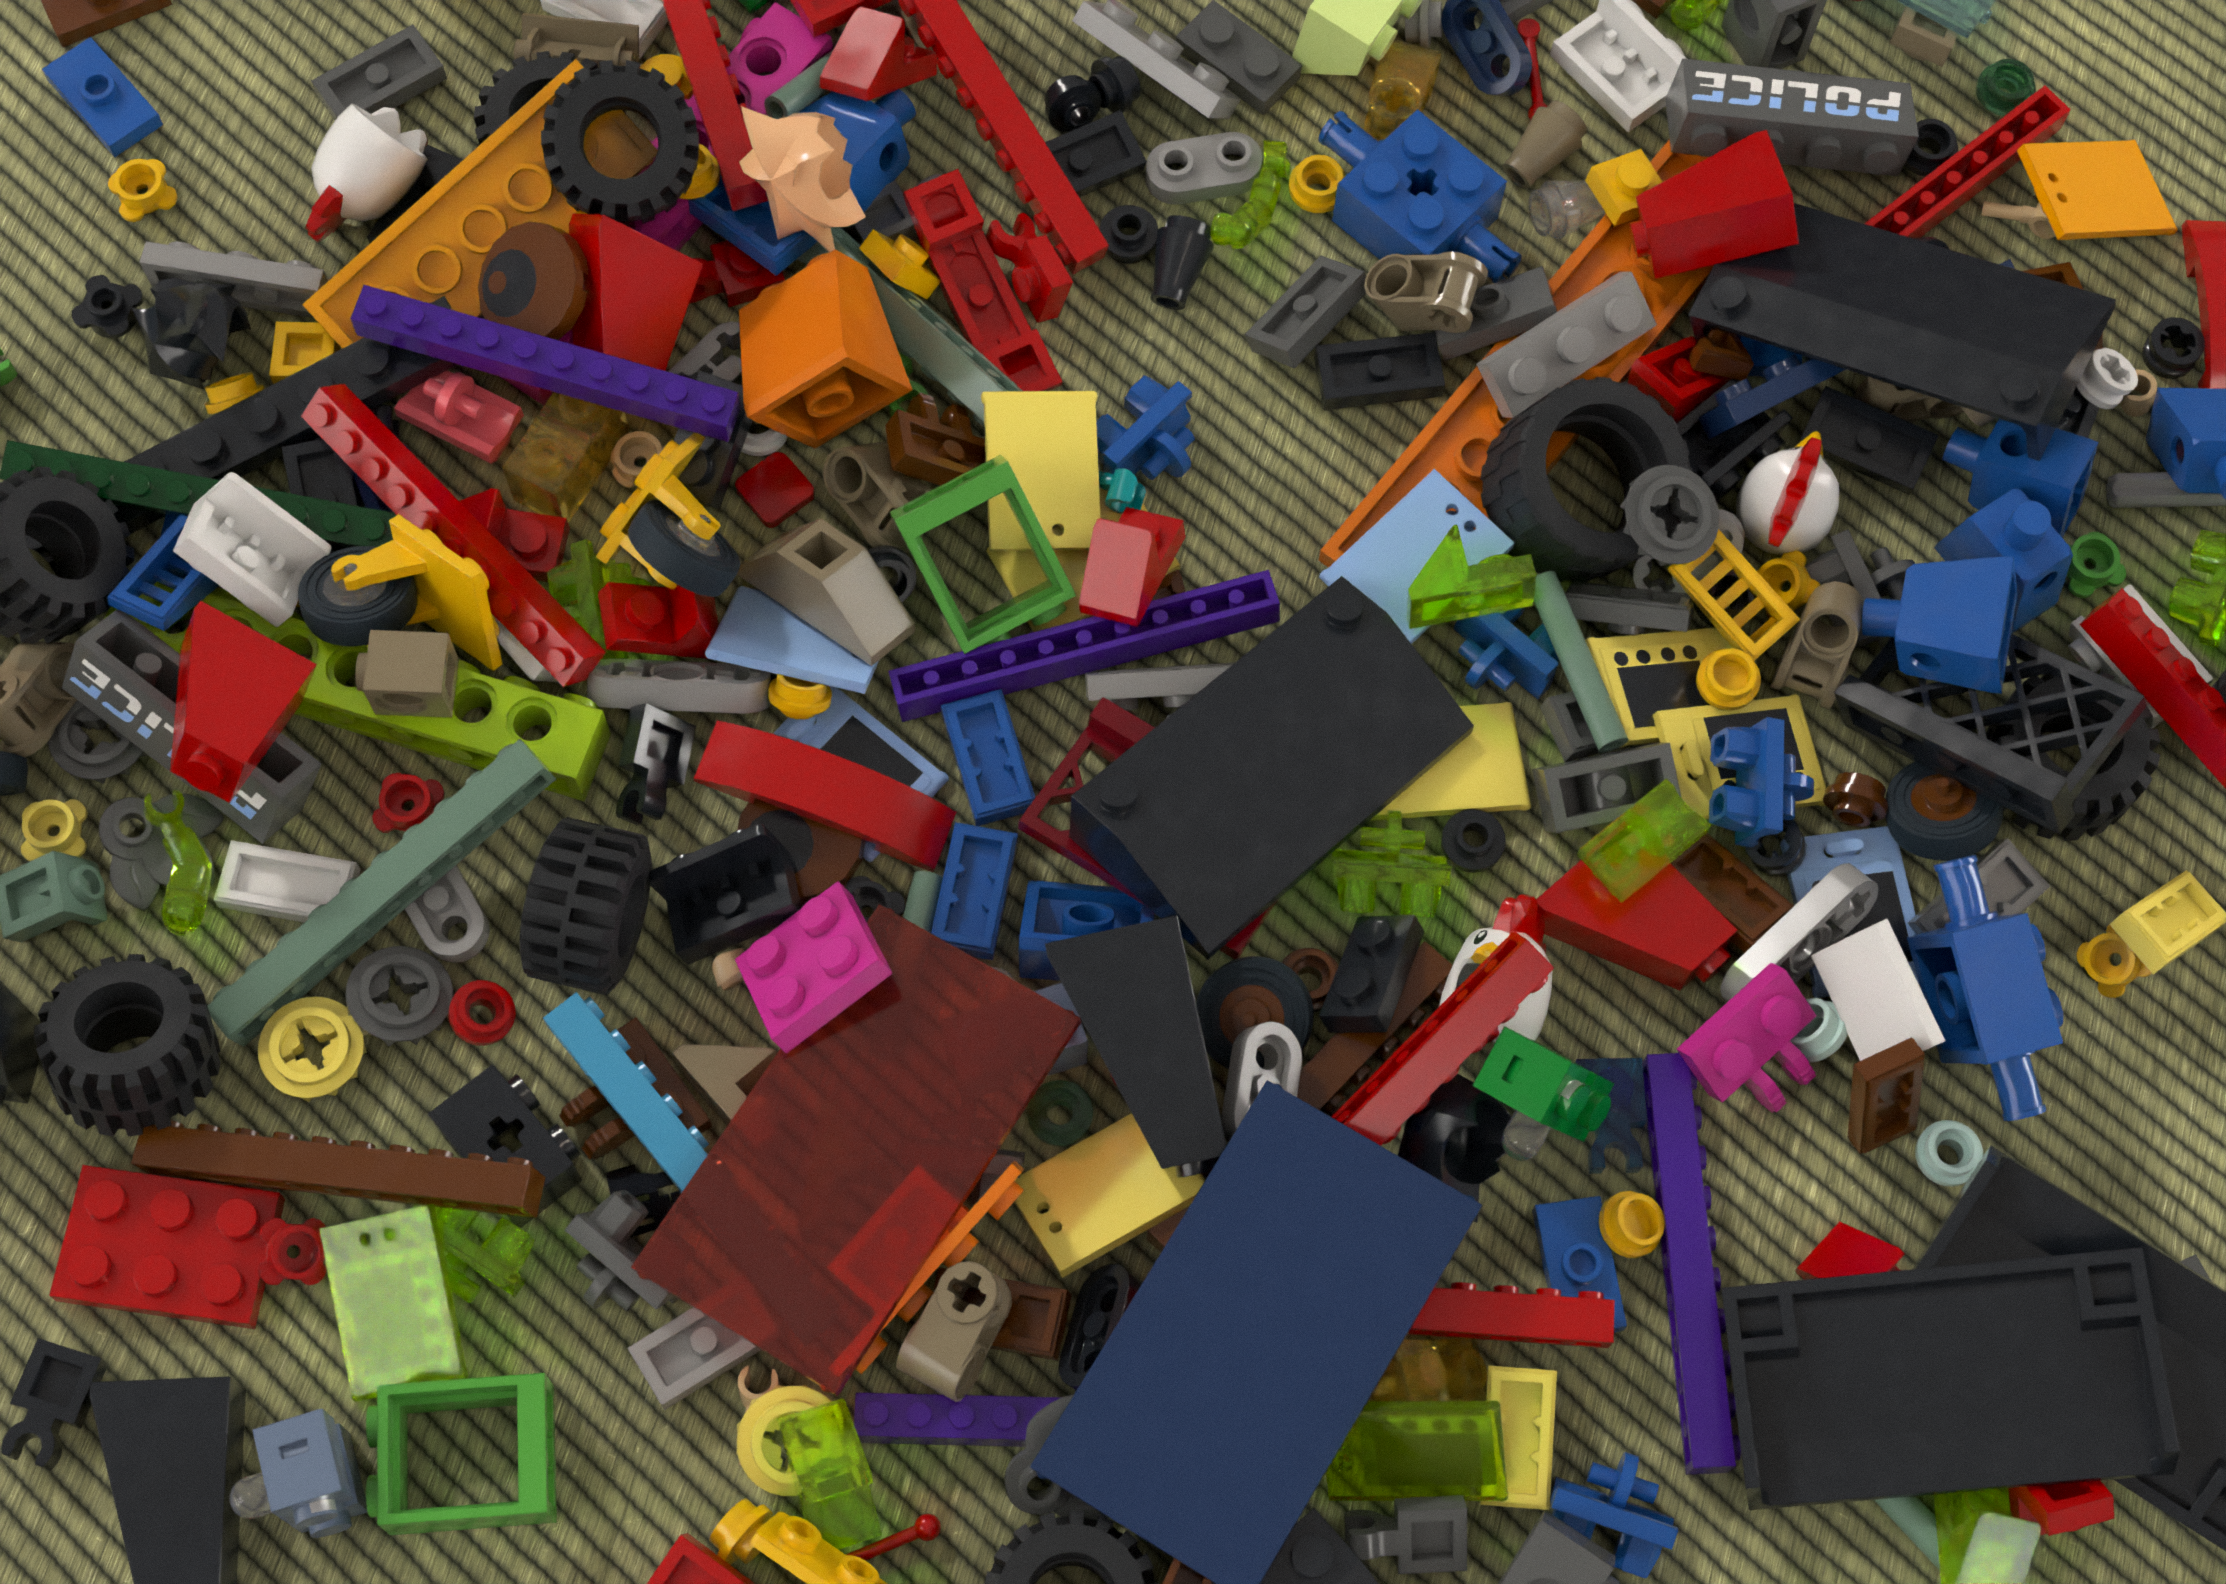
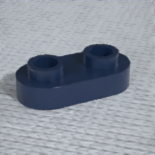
(1487, 47)

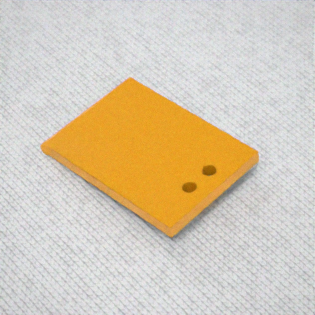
(2096, 189)

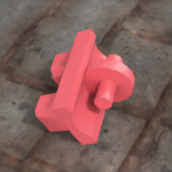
(461, 414)

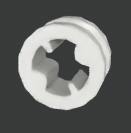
(2107, 378)

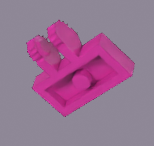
(1748, 1034)

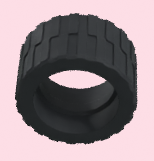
(1516, 483)

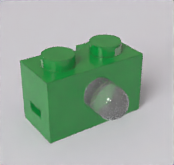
(1544, 1092)

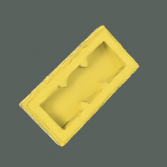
(2169, 921)
(1528, 1432)

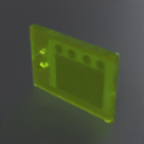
(393, 1301)
(1422, 1452)

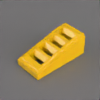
(1767, 634)

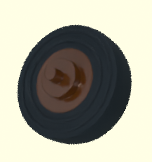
(1938, 815)
(1249, 994)

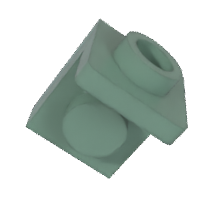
(50, 894)

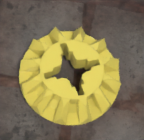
(283, 1040)
(757, 1451)

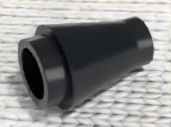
(1179, 259)

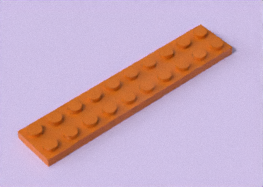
(1469, 420)

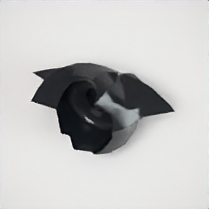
(189, 328)
(1457, 1136)

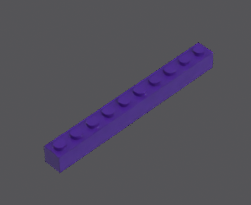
(546, 363)
(1086, 645)
(1688, 1267)
(941, 1421)

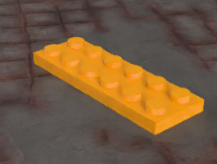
(450, 230)

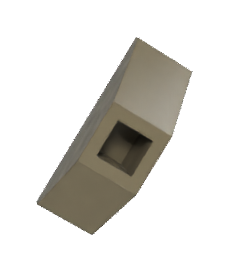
(832, 588)

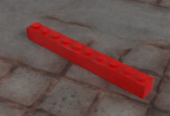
(715, 96)
(1009, 130)
(1973, 166)
(425, 502)
(2162, 676)
(1445, 1040)
(1517, 1316)

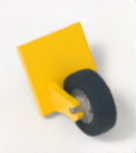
(671, 528)
(400, 586)

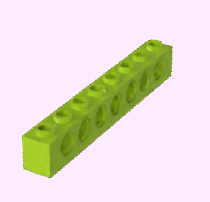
(568, 750)

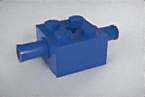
(1418, 193)
(1988, 988)

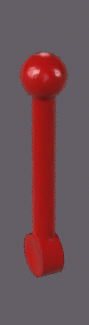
(1529, 32)
(925, 1528)

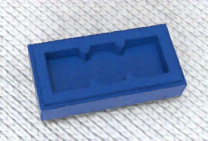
(102, 97)
(750, 230)
(988, 757)
(975, 889)
(1575, 1251)

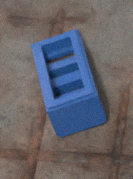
(155, 568)

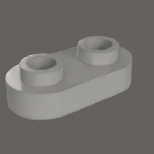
(1205, 168)
(443, 906)
(1246, 1078)

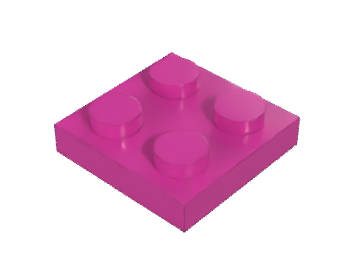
(812, 966)

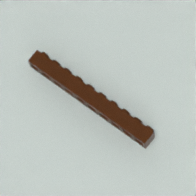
(1349, 1055)
(341, 1170)

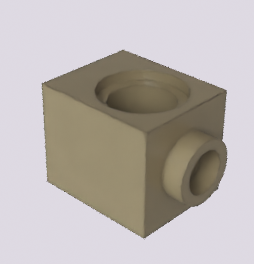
(408, 673)

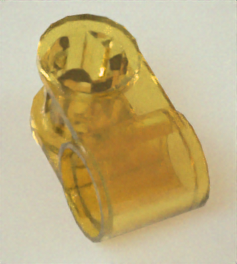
(1400, 86)

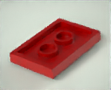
(165, 1247)

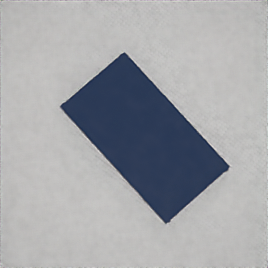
(1256, 1339)

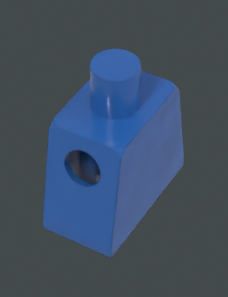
(873, 138)
(2190, 437)
(2004, 464)
(2019, 530)
(1951, 621)

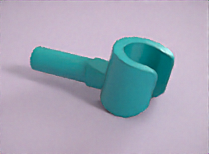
(1122, 490)

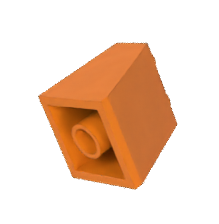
(819, 352)

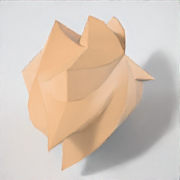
(802, 173)

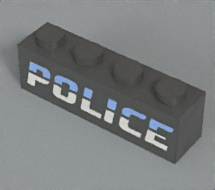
(1808, 115)
(132, 685)

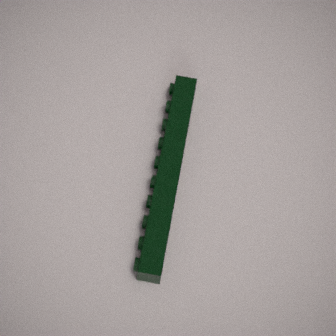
(177, 492)

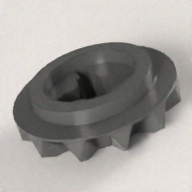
(1689, 500)
(75, 751)
(413, 972)

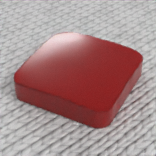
(774, 489)

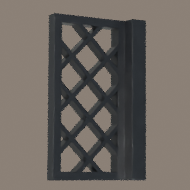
(1971, 758)

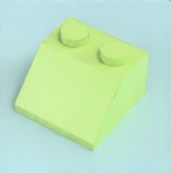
(1345, 33)

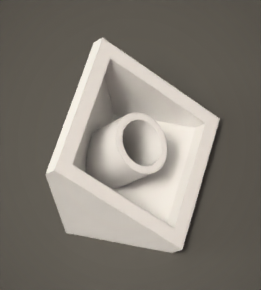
(1876, 992)

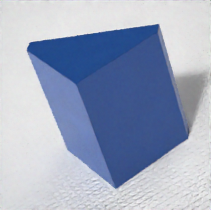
(1066, 911)

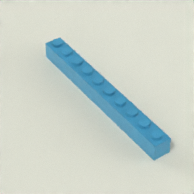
(628, 1088)

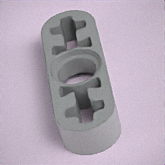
(679, 686)
(1808, 927)

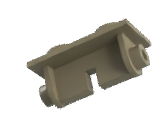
(583, 37)

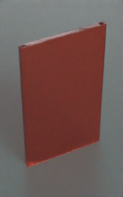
(857, 1155)

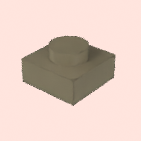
(1923, 37)

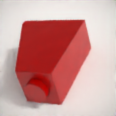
(1717, 210)
(633, 290)
(231, 700)
(1657, 932)

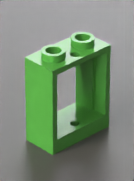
(956, 497)
(536, 1452)

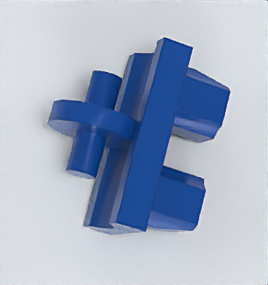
(1155, 439)
(1506, 654)
(1764, 781)
(1640, 1528)

